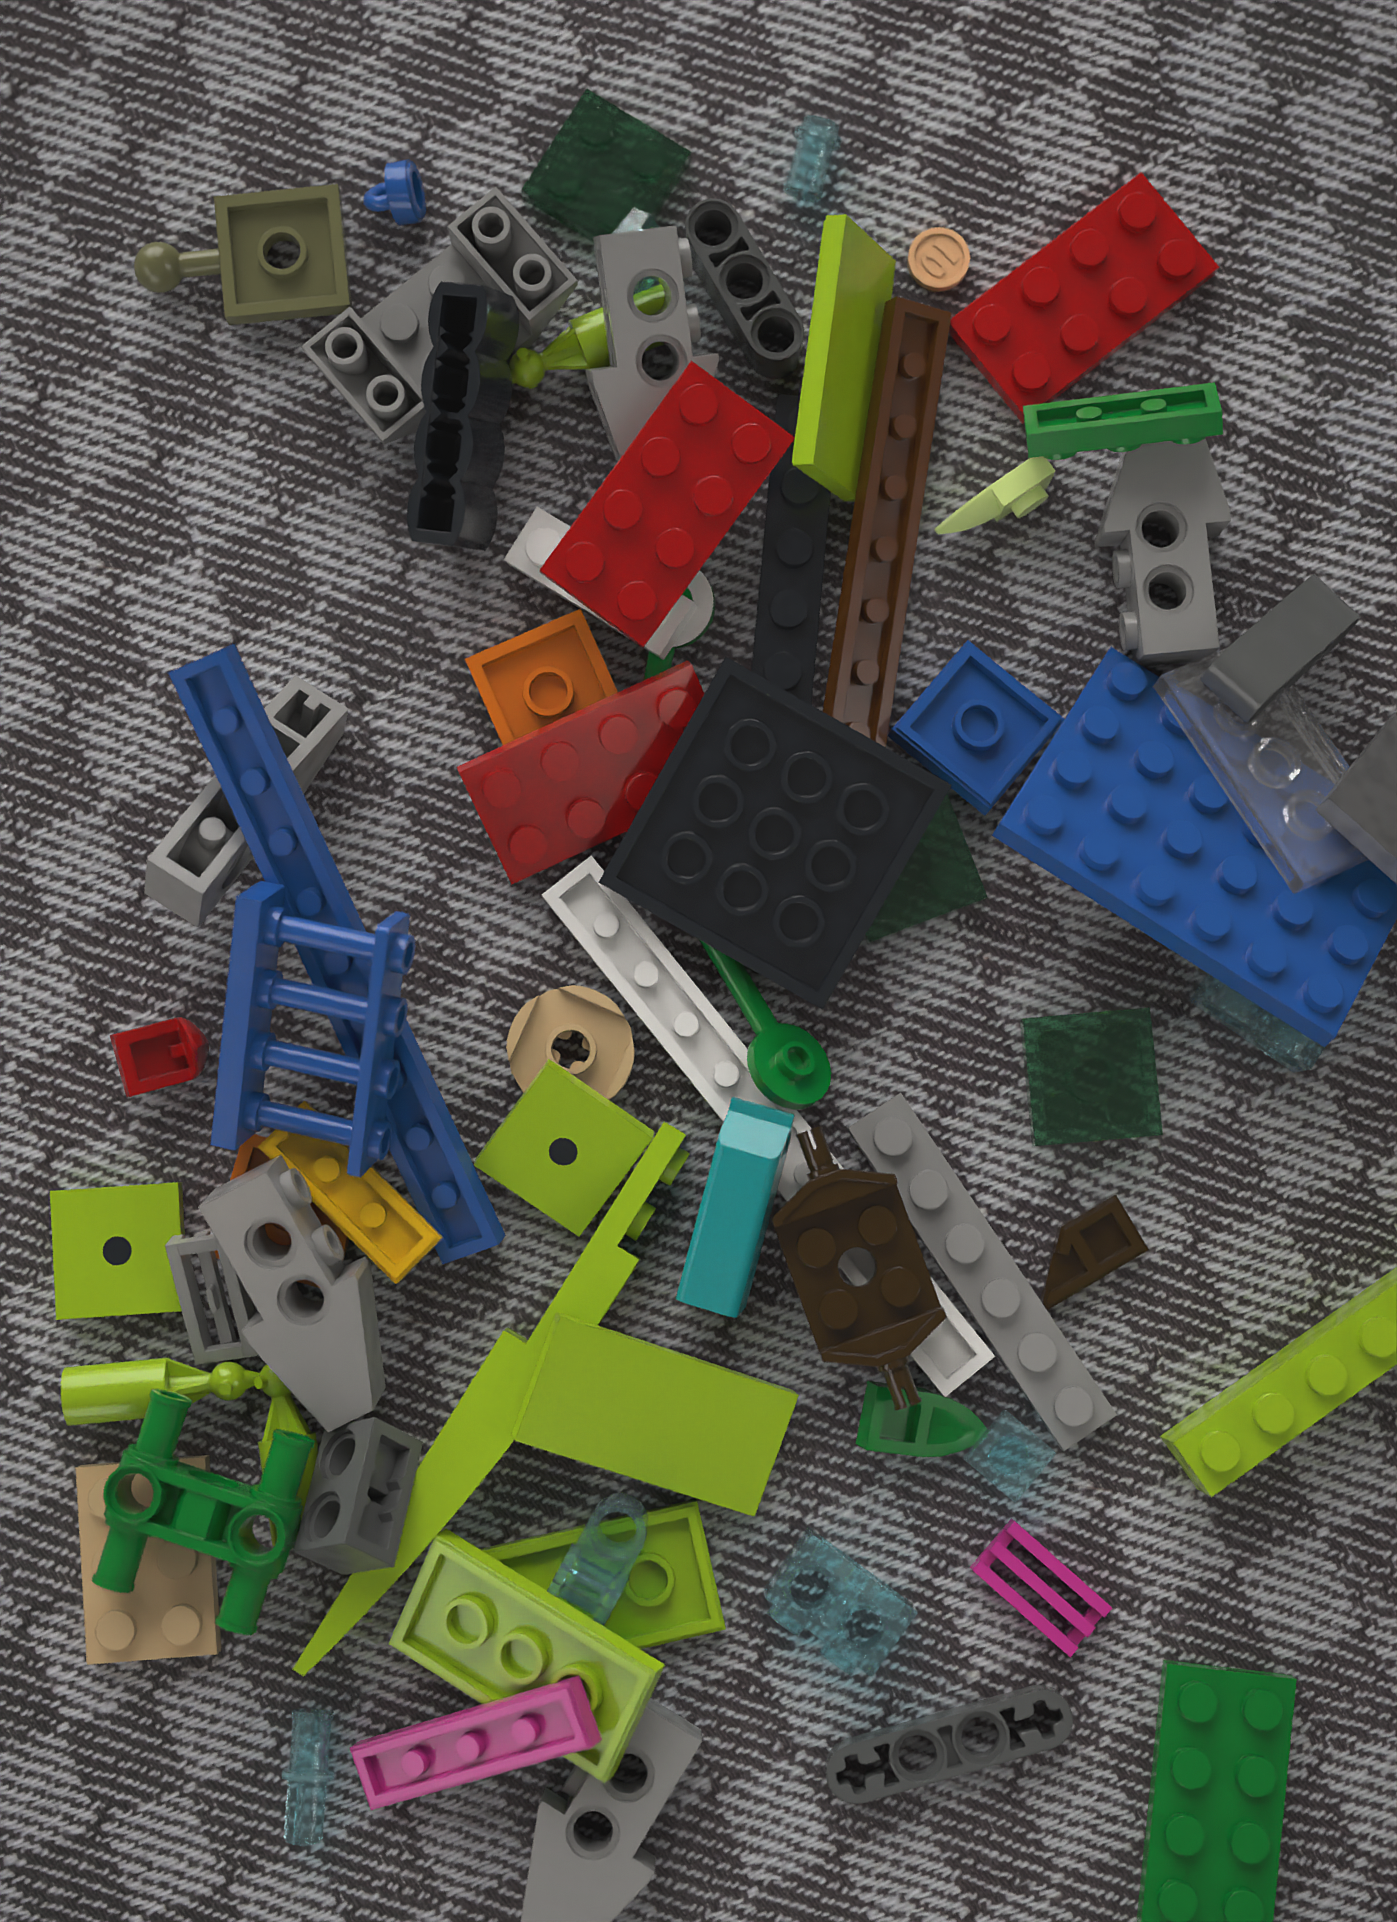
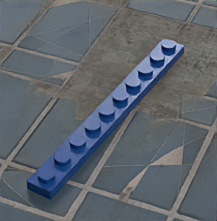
(294, 854)

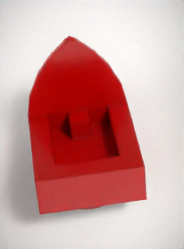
(159, 1055)

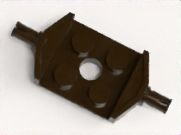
(892, 1311)

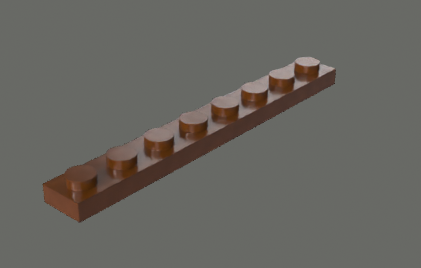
(886, 517)

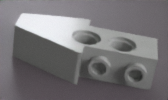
(623, 390)
(1184, 494)
(206, 845)
(317, 1348)
(598, 1878)

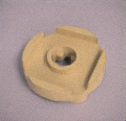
(558, 1016)

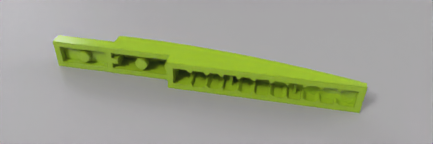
(487, 1412)

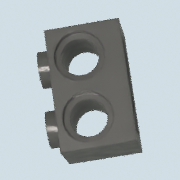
(358, 1497)

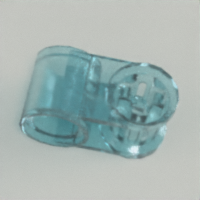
(596, 1567)

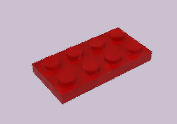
(1082, 296)
(667, 504)
(580, 774)

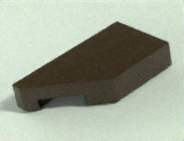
(1090, 1249)

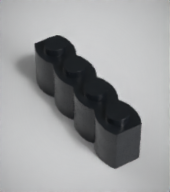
(465, 400)

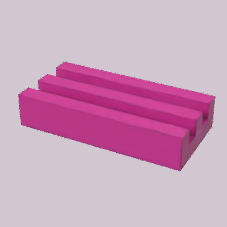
(1082, 1624)

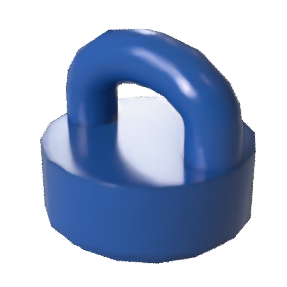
(399, 193)

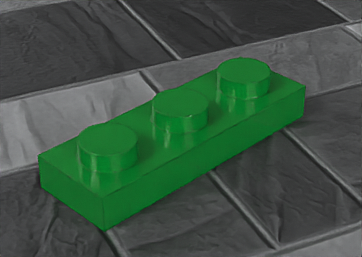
(1123, 421)

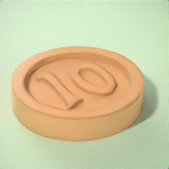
(938, 259)

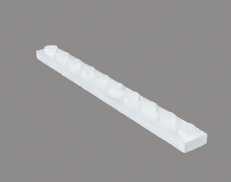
(718, 1069)

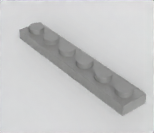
(983, 1273)

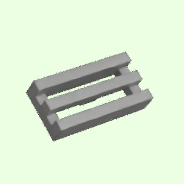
(204, 1244)

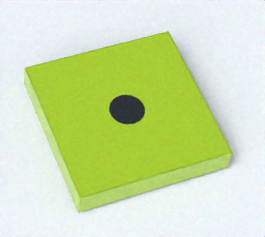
(564, 1148)
(114, 1250)

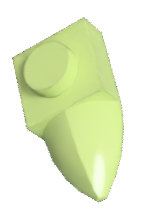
(1016, 491)

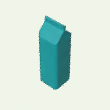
(735, 1208)

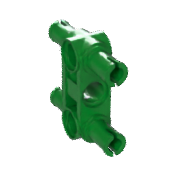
(202, 1511)

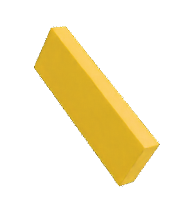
(362, 1207)

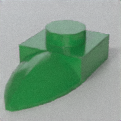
(926, 1429)

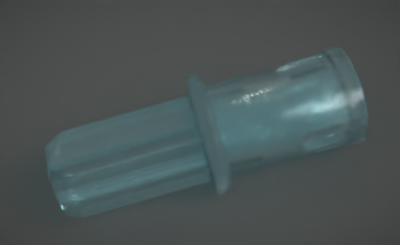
(307, 1776)

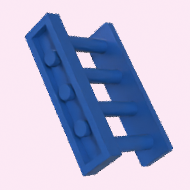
(250, 1047)

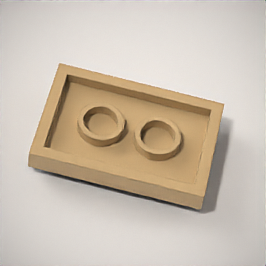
(173, 1591)

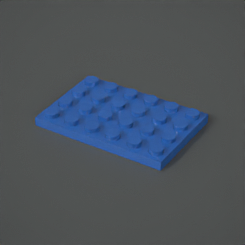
(1153, 838)

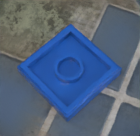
(976, 727)

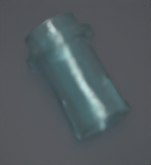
(812, 156)

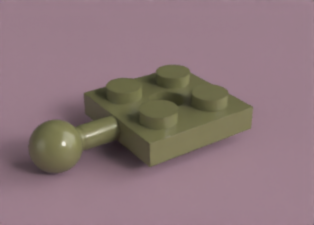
(245, 233)

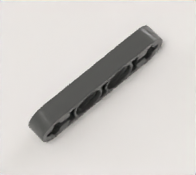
(945, 1732)

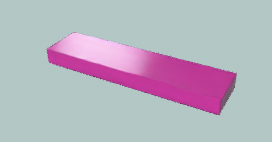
(476, 1743)

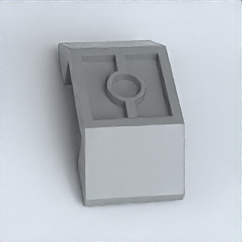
(382, 355)

